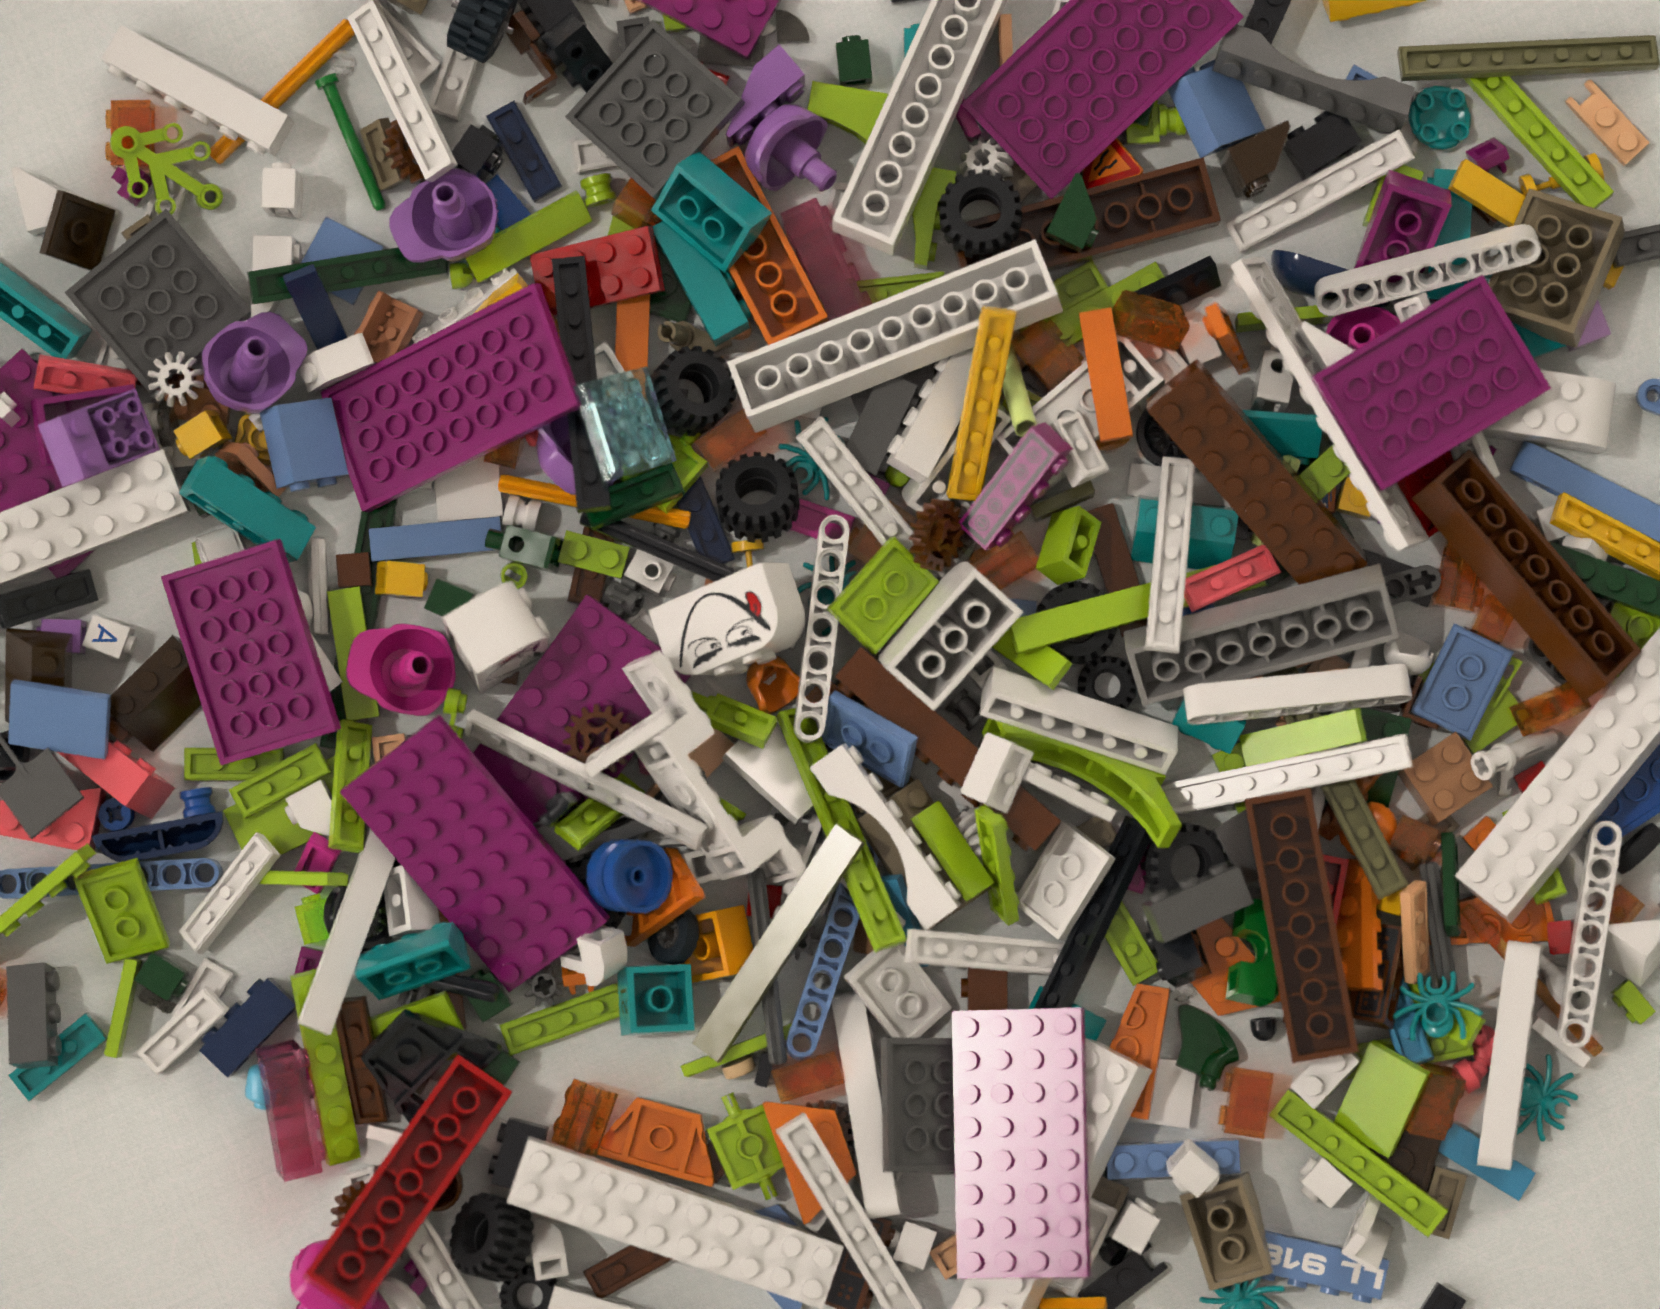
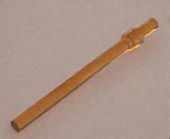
(1489, 934)

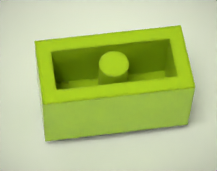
(1633, 1002)

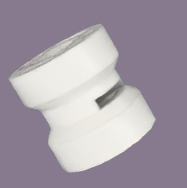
(519, 512)

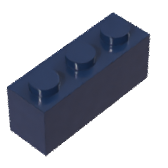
(247, 1026)

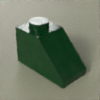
(1074, 218)

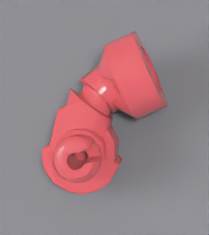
(1475, 1071)

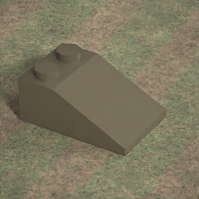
(1228, 1232)

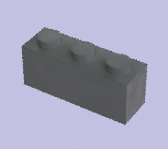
(881, 423)
(1196, 902)
(33, 1015)

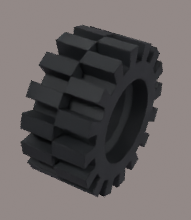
(1112, 665)
(526, 1275)

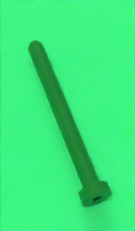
(328, 83)

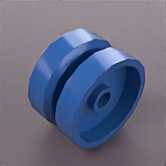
(629, 875)

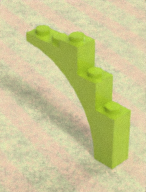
(856, 114)
(1126, 783)

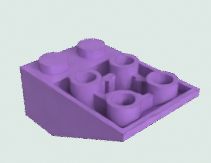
(769, 86)
(98, 437)

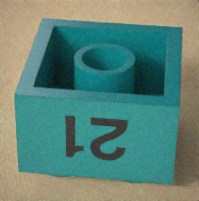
(655, 1000)

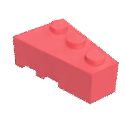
(125, 778)
(69, 831)

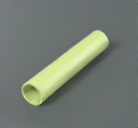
(1017, 396)

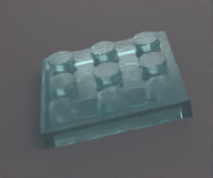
(625, 424)

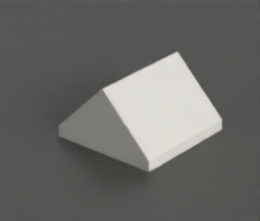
(1633, 949)

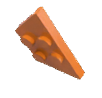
(682, 896)
(1221, 953)
(830, 1132)
(661, 1141)

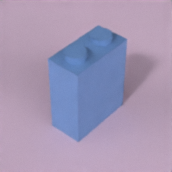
(1214, 109)
(304, 444)

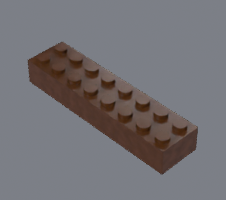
(1127, 214)
(1253, 477)
(1527, 575)
(938, 742)
(1301, 925)

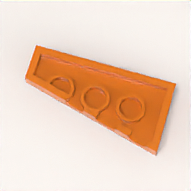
(1220, 328)
(1527, 926)
(1358, 931)
(1142, 1036)

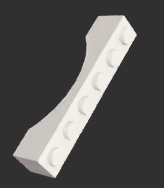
(847, 779)

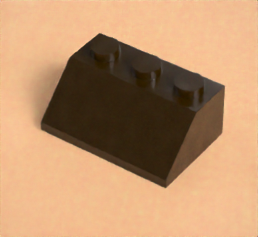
(1253, 161)
(37, 658)
(157, 696)

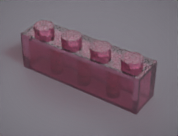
(823, 259)
(290, 1110)

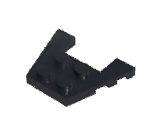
(414, 1049)

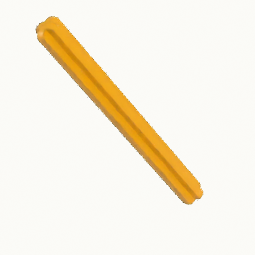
(292, 81)
(553, 493)

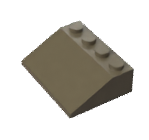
(1564, 282)

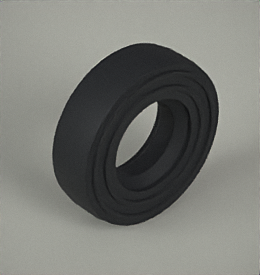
(1638, 847)

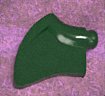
(1204, 1046)

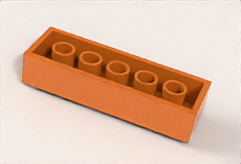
(769, 270)

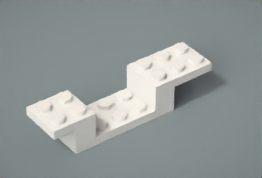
(1144, 372)
(728, 847)

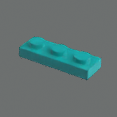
(77, 1043)

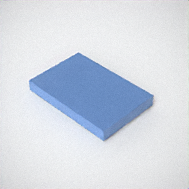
(1462, 681)
(59, 719)
(883, 745)

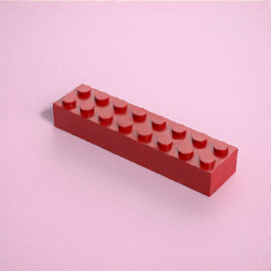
(407, 1185)

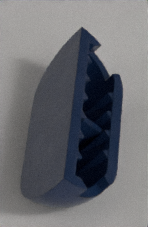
(1301, 273)
(160, 838)

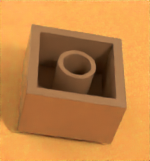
(1443, 779)

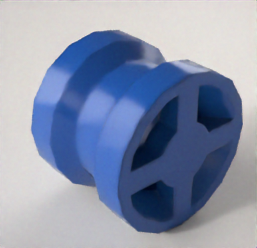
(197, 802)
(121, 817)

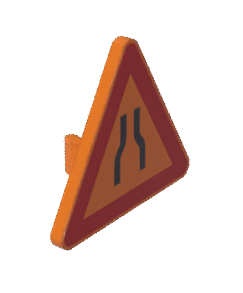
(1111, 165)

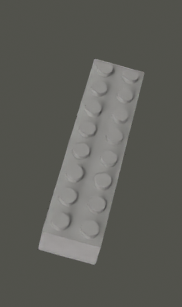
(1267, 634)

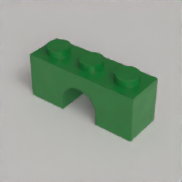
(1255, 981)

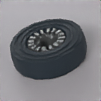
(684, 943)

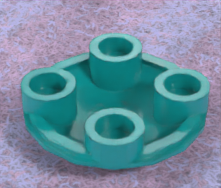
(1440, 117)

